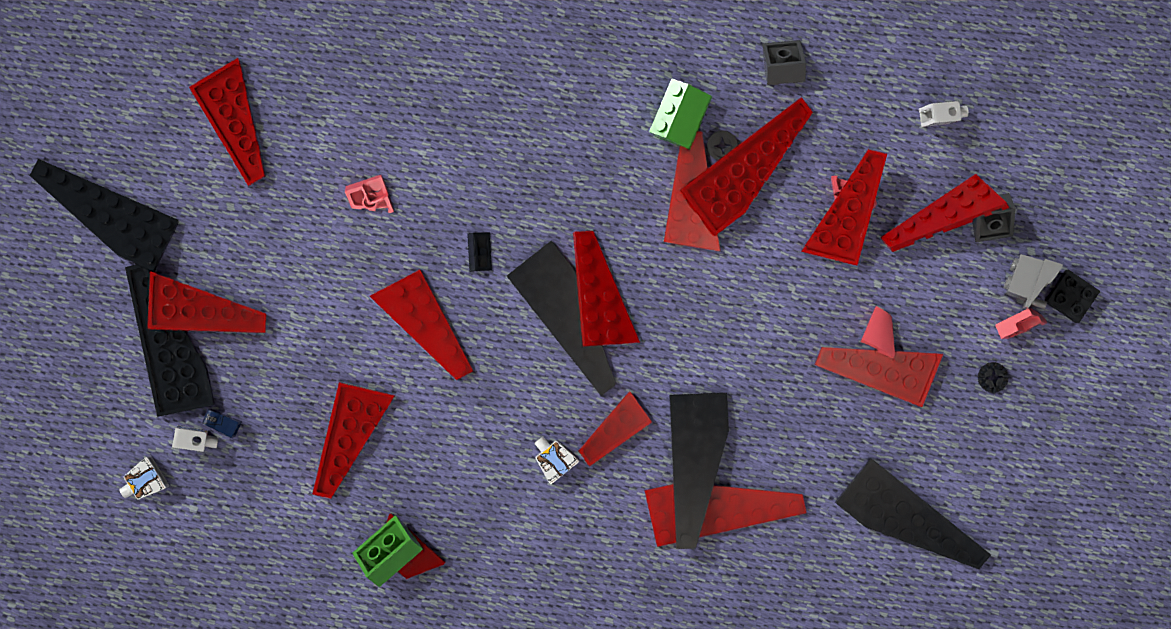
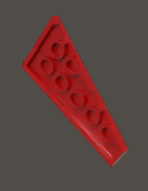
(228, 109)
(683, 222)
(845, 224)
(600, 304)
(191, 309)
(419, 314)
(351, 424)

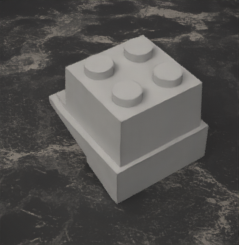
(1029, 279)

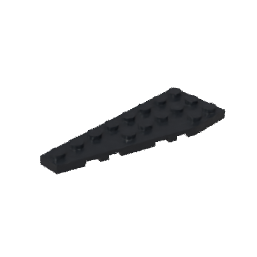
(119, 222)
(552, 292)
(173, 364)
(697, 444)
(894, 510)

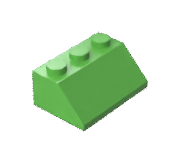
(680, 114)
(387, 551)

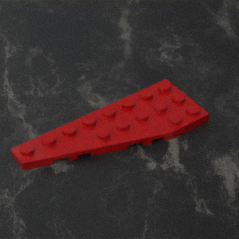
(733, 182)
(727, 509)

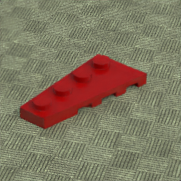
(618, 427)

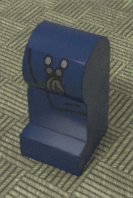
(222, 423)

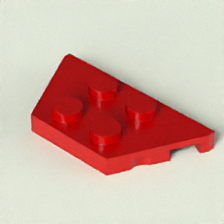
(422, 562)

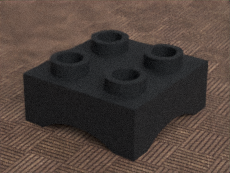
(1072, 296)

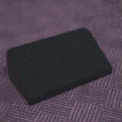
(479, 251)

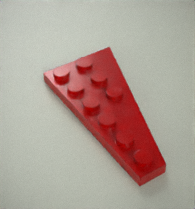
(948, 212)
(904, 376)

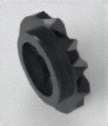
(715, 139)
(986, 371)

